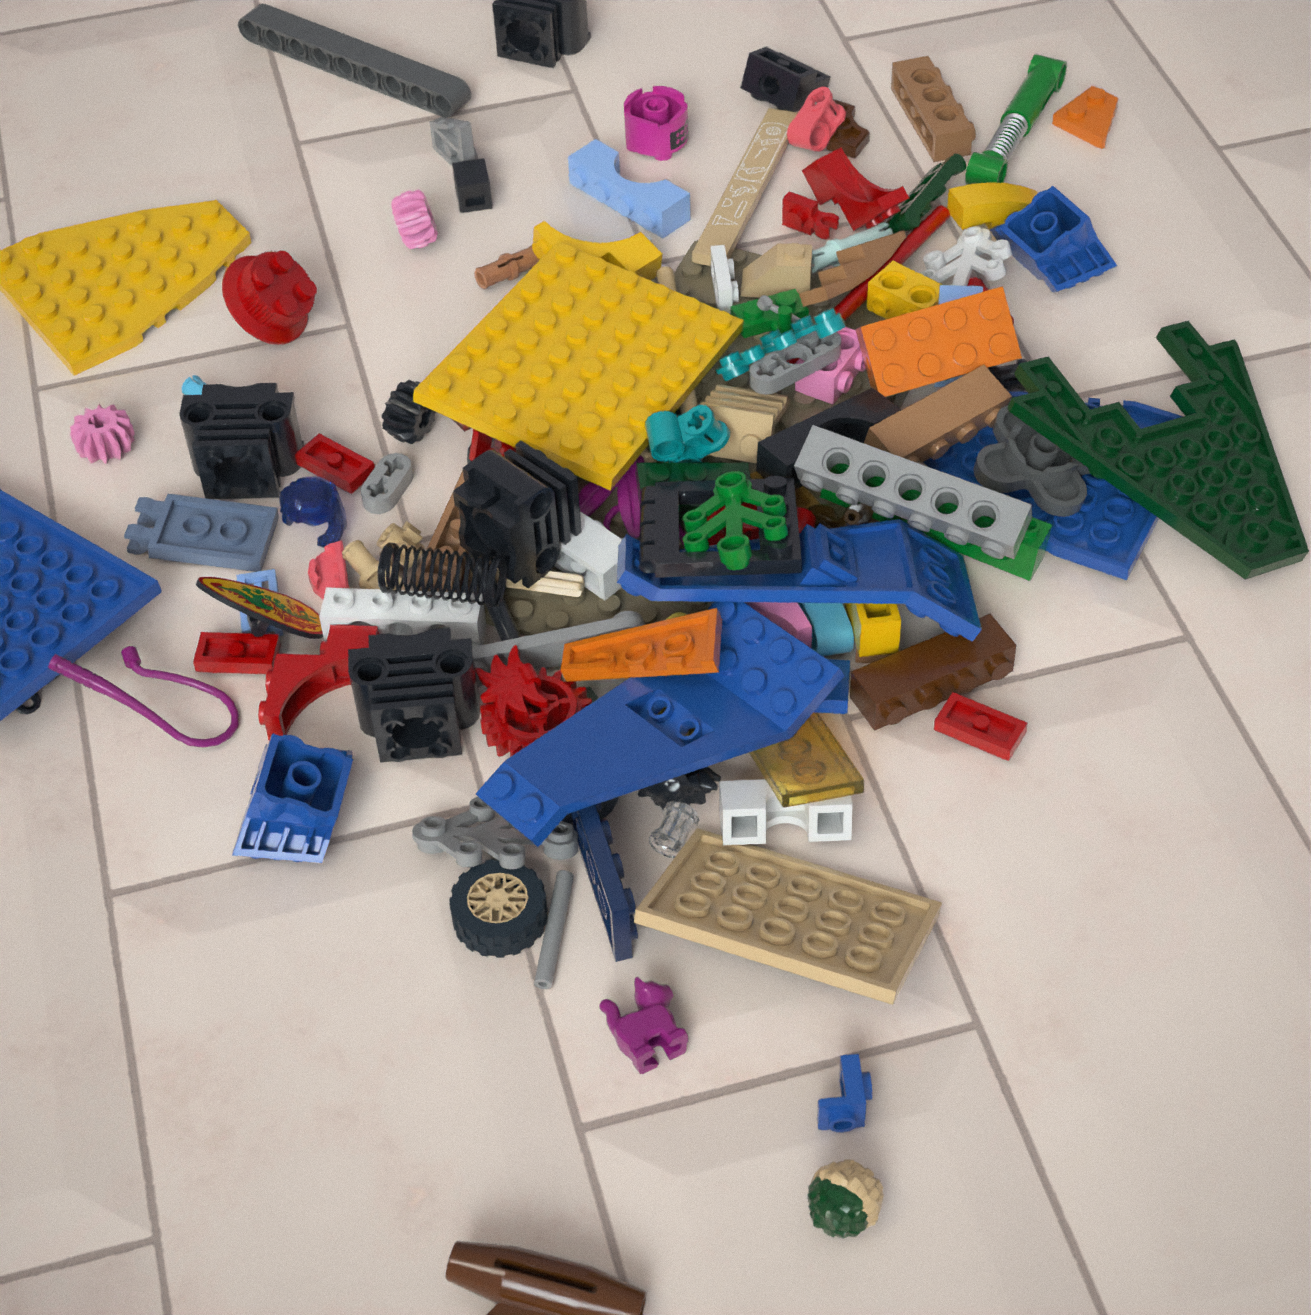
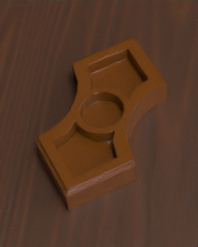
(849, 134)

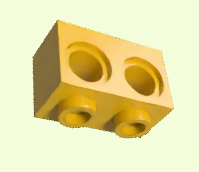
(900, 291)

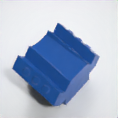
(1055, 241)
(293, 801)

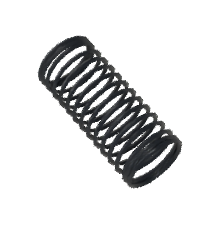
(487, 589)

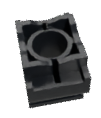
(540, 29)
(241, 439)
(518, 510)
(415, 693)

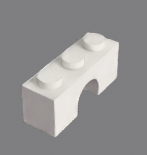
(751, 808)

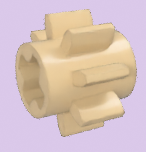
(406, 535)

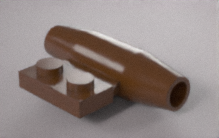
(539, 1283)

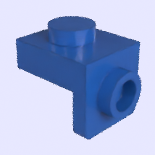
(849, 1110)

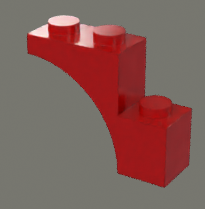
(861, 201)
(306, 677)

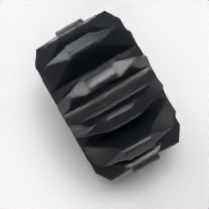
(405, 418)

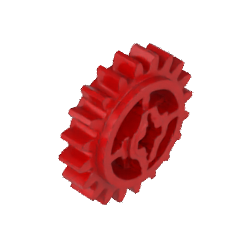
(520, 731)

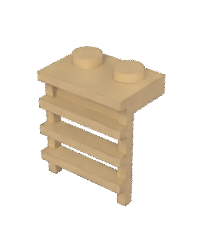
(748, 417)

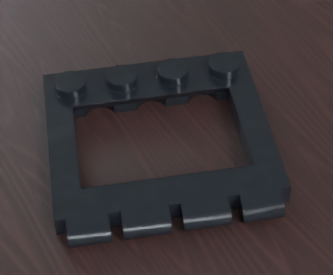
(660, 532)

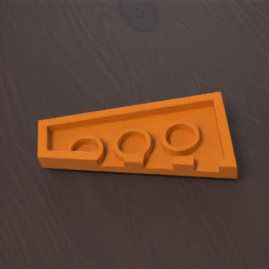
(656, 649)

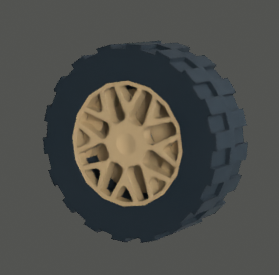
(498, 909)

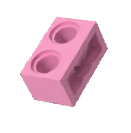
(838, 376)

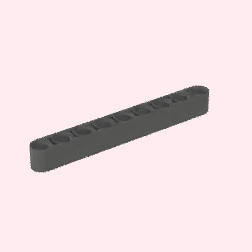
(355, 60)

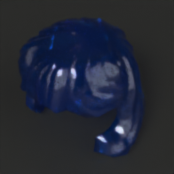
(313, 503)

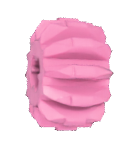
(414, 219)
(102, 433)

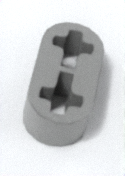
(380, 481)

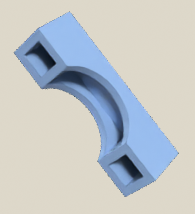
(655, 205)

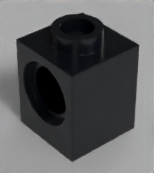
(472, 185)

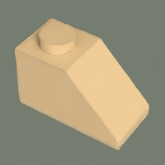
(779, 270)

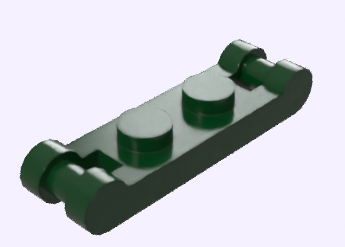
(926, 191)

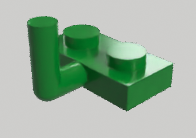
(759, 321)

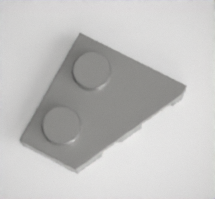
(453, 139)

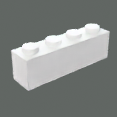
(593, 556)

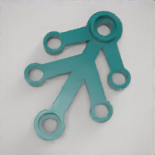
(826, 324)

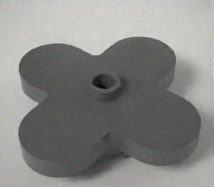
(1031, 463)

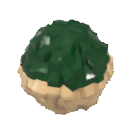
(844, 1198)

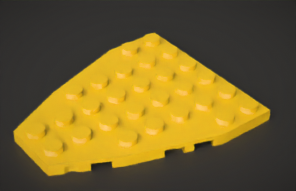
(114, 277)

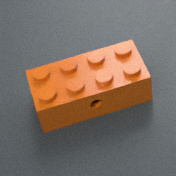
(938, 342)

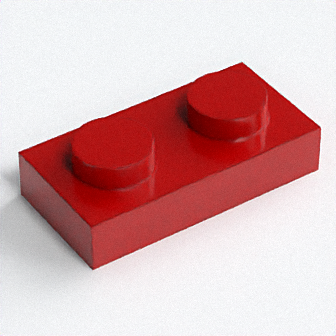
(334, 463)
(236, 653)
(980, 726)

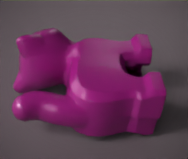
(648, 1027)

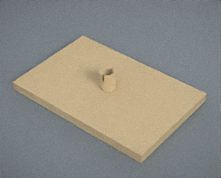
(791, 915)

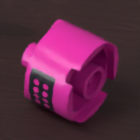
(656, 122)

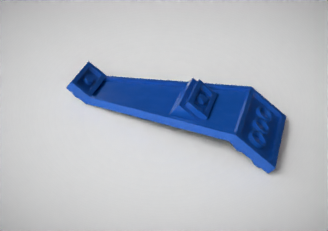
(839, 565)
(621, 745)

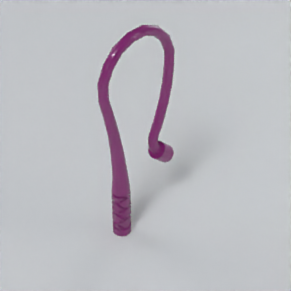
(133, 661)

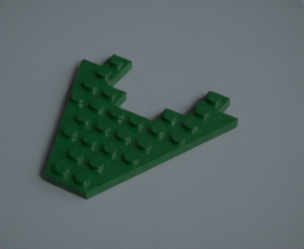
(1198, 473)

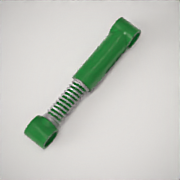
(1042, 80)

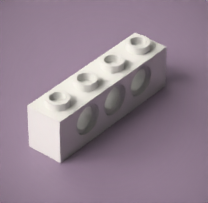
(402, 613)

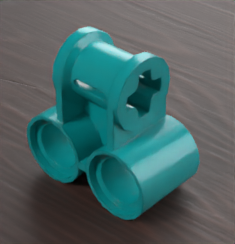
(686, 436)

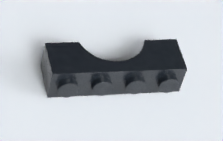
(849, 418)

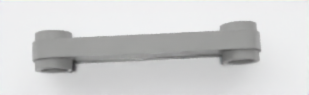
(547, 647)

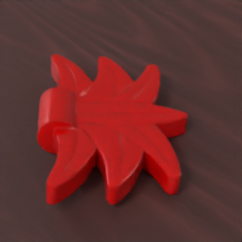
(511, 685)

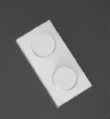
(722, 273)

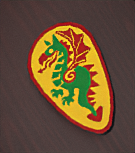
(264, 607)

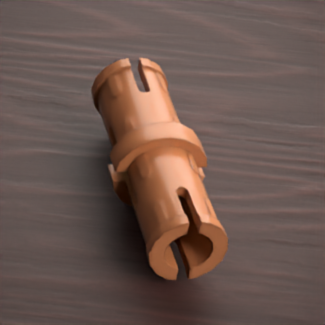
(506, 267)

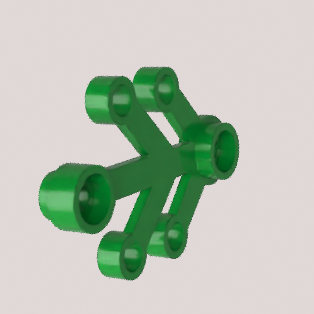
(733, 490)

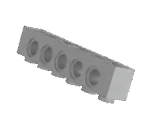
(826, 449)

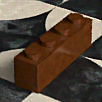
(930, 673)

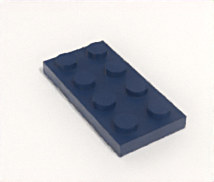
(605, 876)

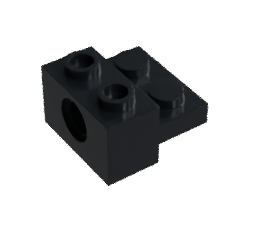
(795, 79)

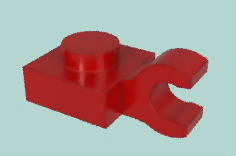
(803, 215)

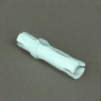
(827, 256)

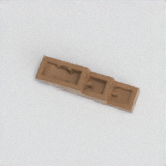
(855, 267)

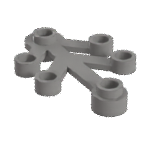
(440, 835)

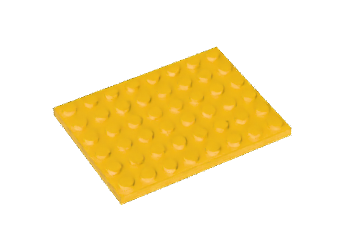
(579, 363)

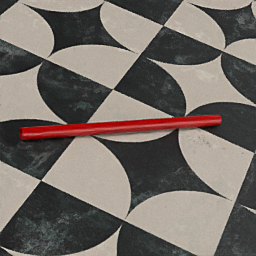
(907, 248)

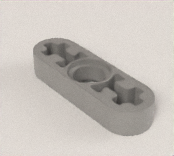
(775, 373)

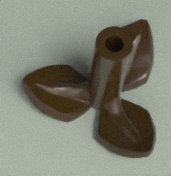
(852, 515)

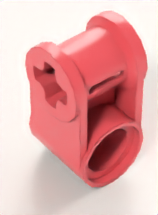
(816, 123)

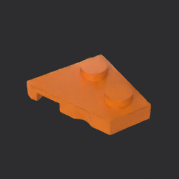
(1088, 116)

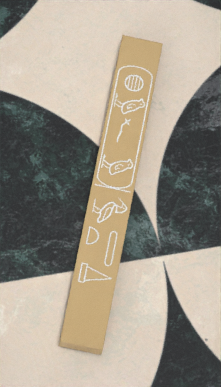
(745, 186)

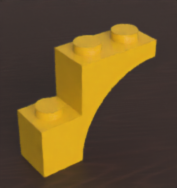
(631, 254)

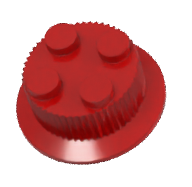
(269, 296)

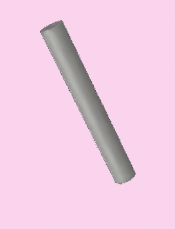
(553, 930)

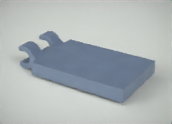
(203, 531)

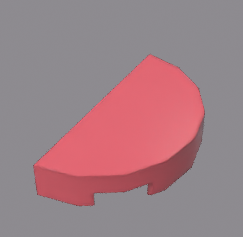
(328, 569)

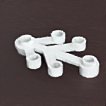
(970, 244)

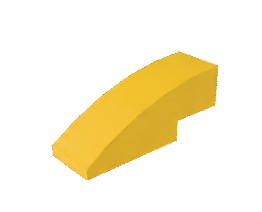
(987, 203)

